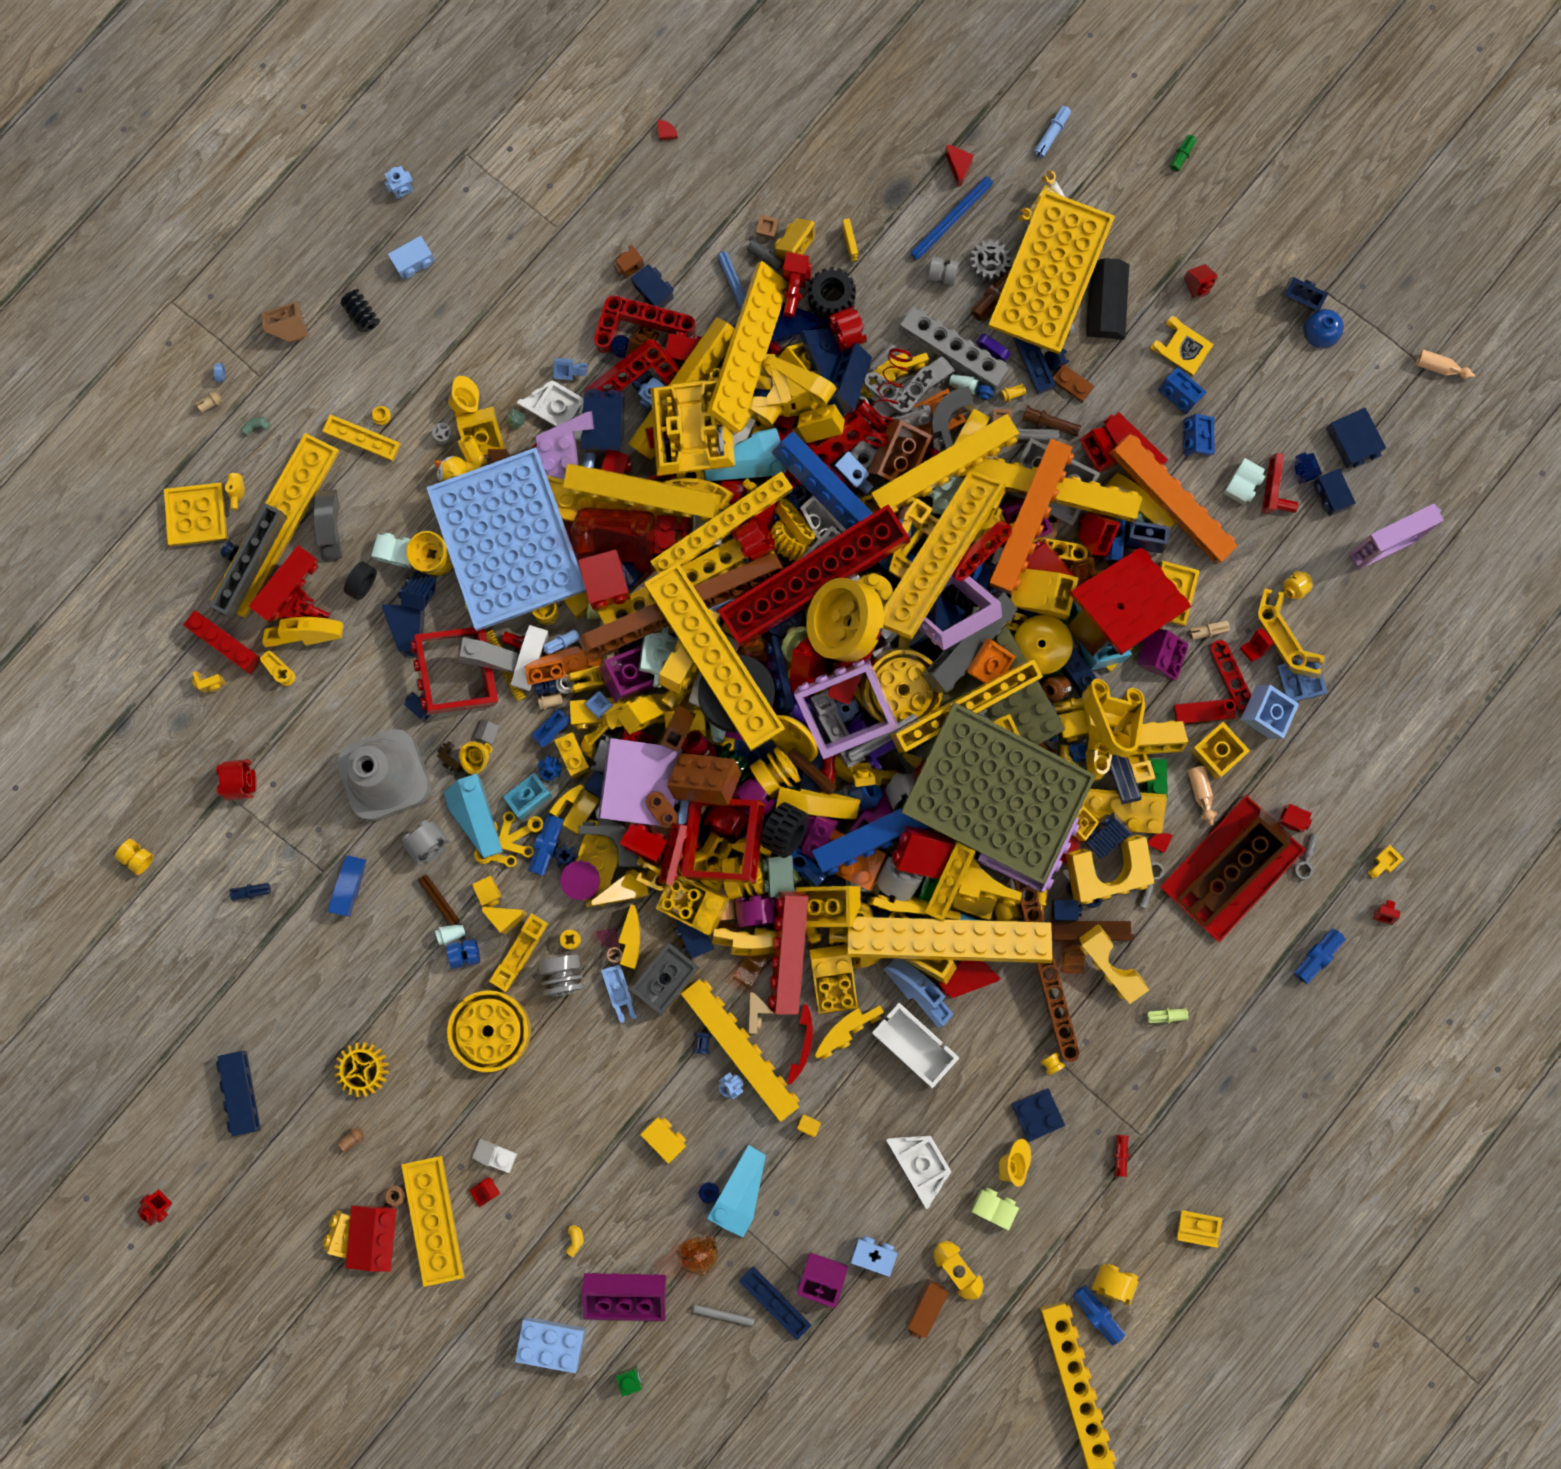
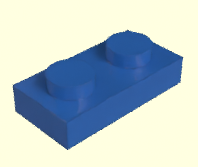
(551, 727)

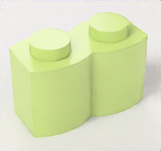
(995, 1209)

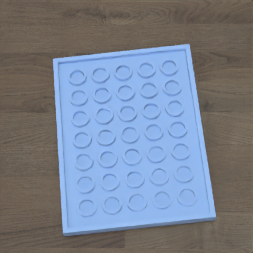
(506, 539)

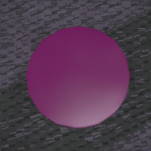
(580, 880)

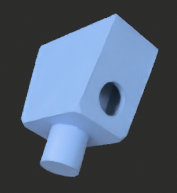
(849, 466)

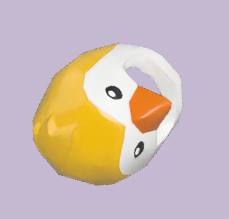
(450, 468)

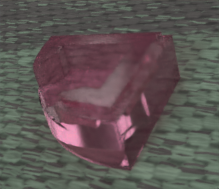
(608, 937)

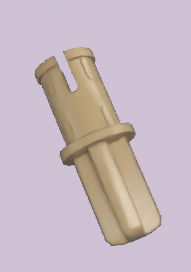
(1209, 630)

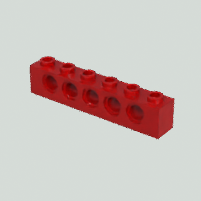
(843, 443)

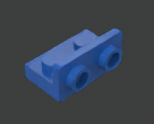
(1181, 390)
(1199, 435)

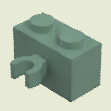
(778, 874)

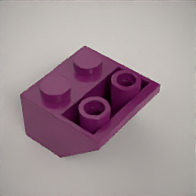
(1163, 654)
(822, 1280)

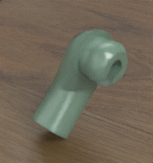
(254, 423)

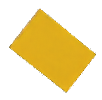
(1185, 582)

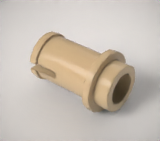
(209, 401)
(550, 701)

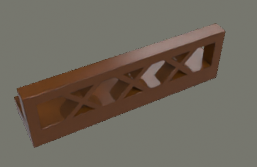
(1075, 929)

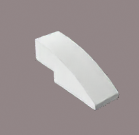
(530, 651)

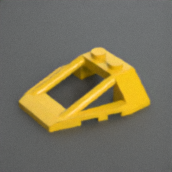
(920, 516)

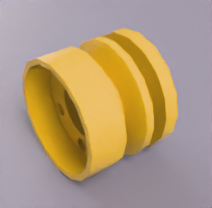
(422, 551)
(774, 773)
(739, 890)

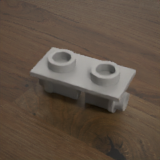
(919, 416)

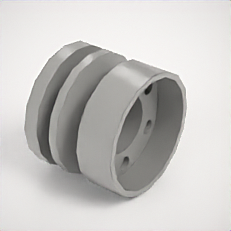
(560, 975)

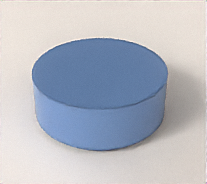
(219, 372)

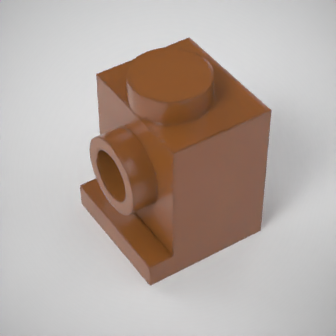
(628, 262)

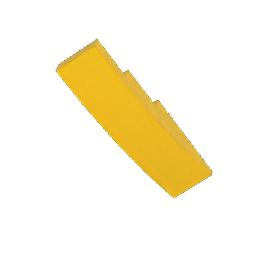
(820, 803)

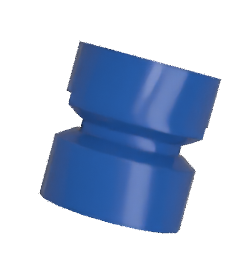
(456, 953)

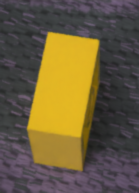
(1086, 823)

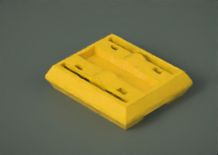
(689, 429)

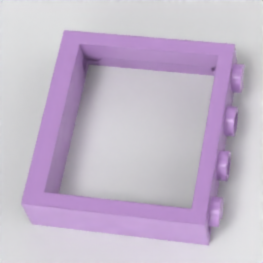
(1396, 536)
(990, 613)
(858, 737)

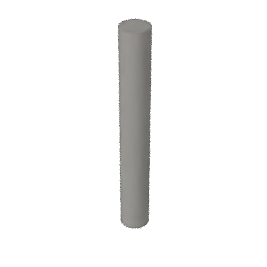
(723, 1315)

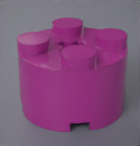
(753, 790)
(755, 911)

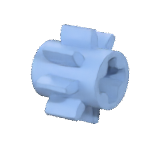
(731, 1086)

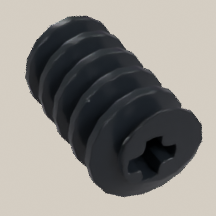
(358, 311)
(958, 598)

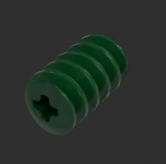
(725, 752)

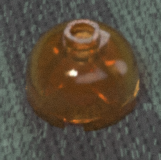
(697, 1255)

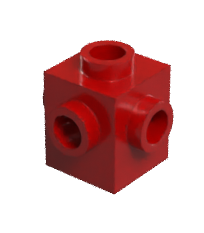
(154, 1208)

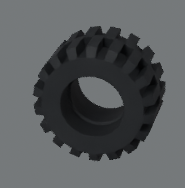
(831, 279)
(784, 830)

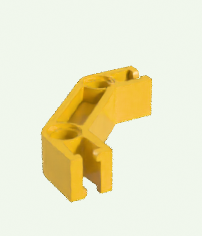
(1284, 640)
(701, 861)

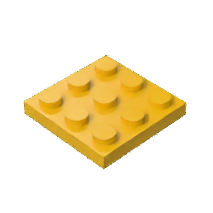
(195, 514)

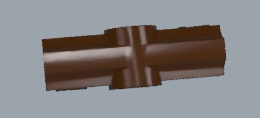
(990, 299)

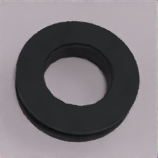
(713, 710)

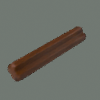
(812, 771)
(438, 900)

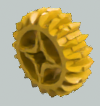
(787, 543)
(366, 1077)

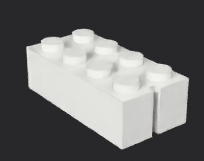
(915, 1045)

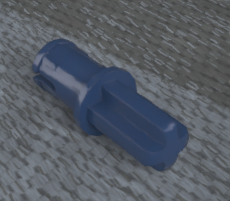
(250, 891)

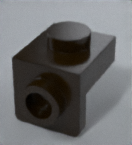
(449, 763)

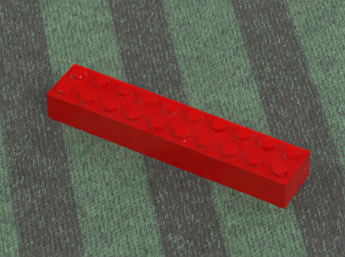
(798, 583)

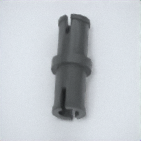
(765, 255)

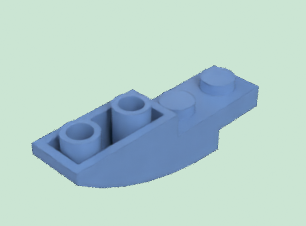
(918, 986)

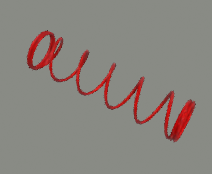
(879, 435)

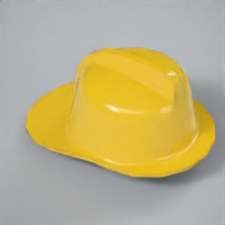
(464, 396)
(1015, 1164)

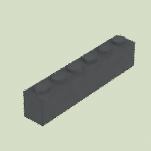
(248, 561)
(956, 659)

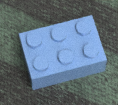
(550, 1345)

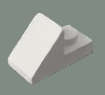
(494, 1156)

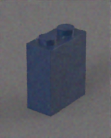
(1356, 438)

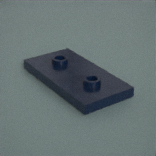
(822, 351)

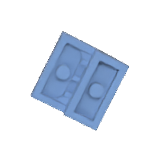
(1299, 686)

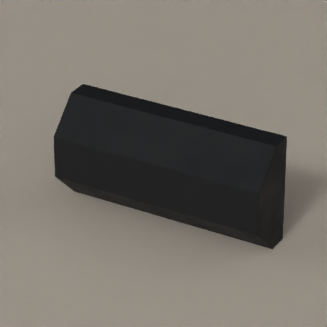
(1108, 299)

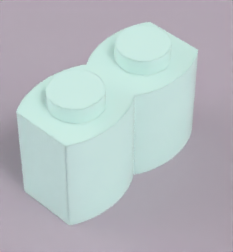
(1244, 482)
(391, 550)

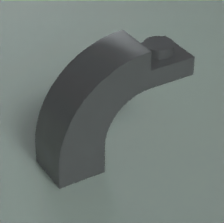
(951, 405)
(325, 521)
(614, 832)

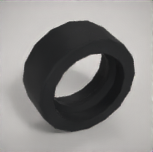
(360, 580)

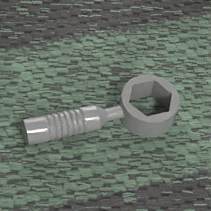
(1308, 853)
(1148, 891)

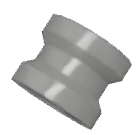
(440, 430)

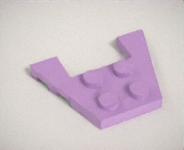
(558, 445)

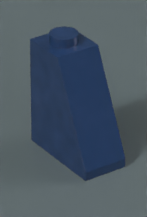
(404, 624)

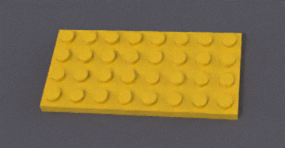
(1051, 271)

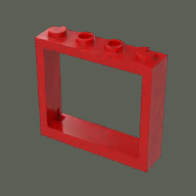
(423, 682)
(752, 845)

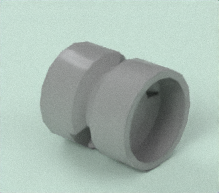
(943, 270)

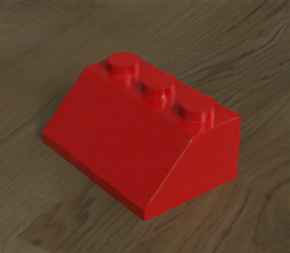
(370, 1238)

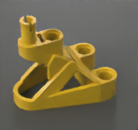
(806, 388)
(1109, 712)

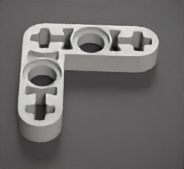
(898, 395)

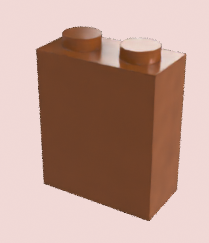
(926, 1309)

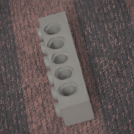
(958, 358)

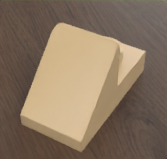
(756, 1006)

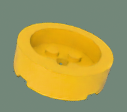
(830, 615)
(897, 668)
(509, 1037)

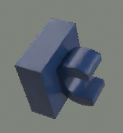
(1055, 360)

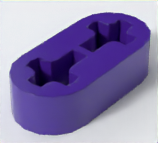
(993, 347)

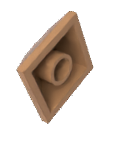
(285, 322)

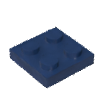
(1038, 1115)

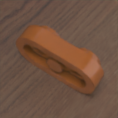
(661, 810)

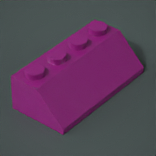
(624, 1297)

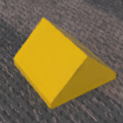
(504, 918)

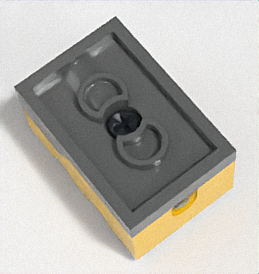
(665, 979)

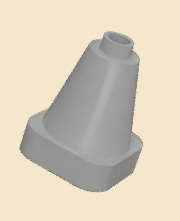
(397, 776)

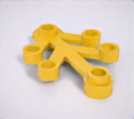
(507, 840)

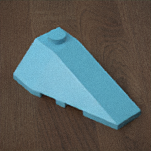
(752, 458)
(471, 809)
(739, 1197)

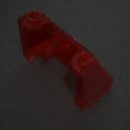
(611, 529)

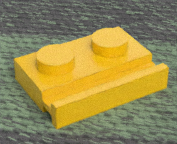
(1199, 1228)

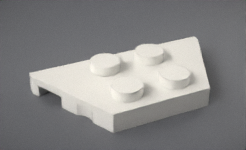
(554, 405)
(921, 1164)

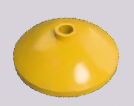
(1057, 639)
(796, 736)

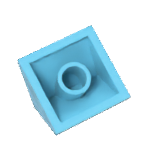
(527, 796)

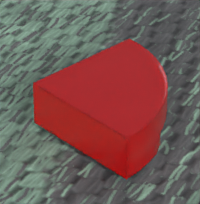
(666, 130)
(1160, 841)

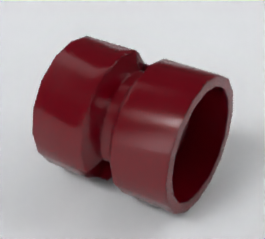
(698, 744)

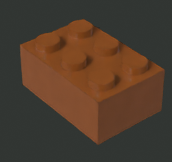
(902, 452)
(704, 779)

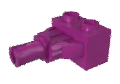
(818, 833)

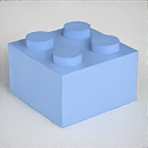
(1269, 712)

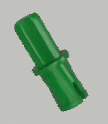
(1183, 153)

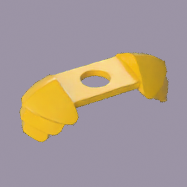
(588, 743)
(947, 1256)

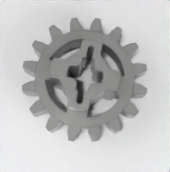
(990, 268)

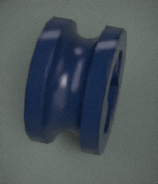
(229, 550)

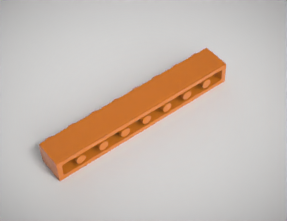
(1173, 498)
(1031, 516)

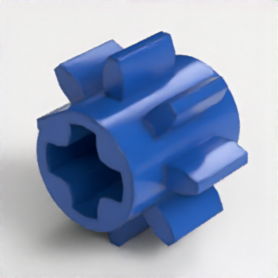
(549, 768)

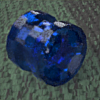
(619, 342)
(713, 1189)

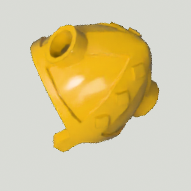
(477, 756)

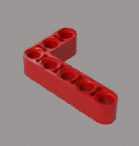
(638, 318)
(634, 371)

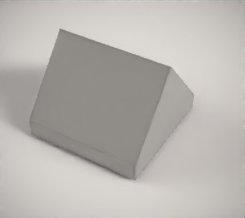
(486, 731)

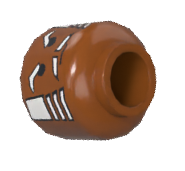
(1057, 687)

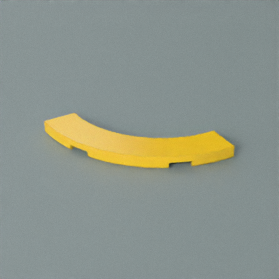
(698, 484)

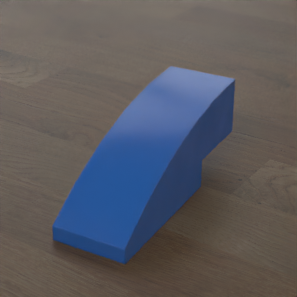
(347, 886)

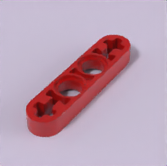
(1001, 531)
(1227, 677)

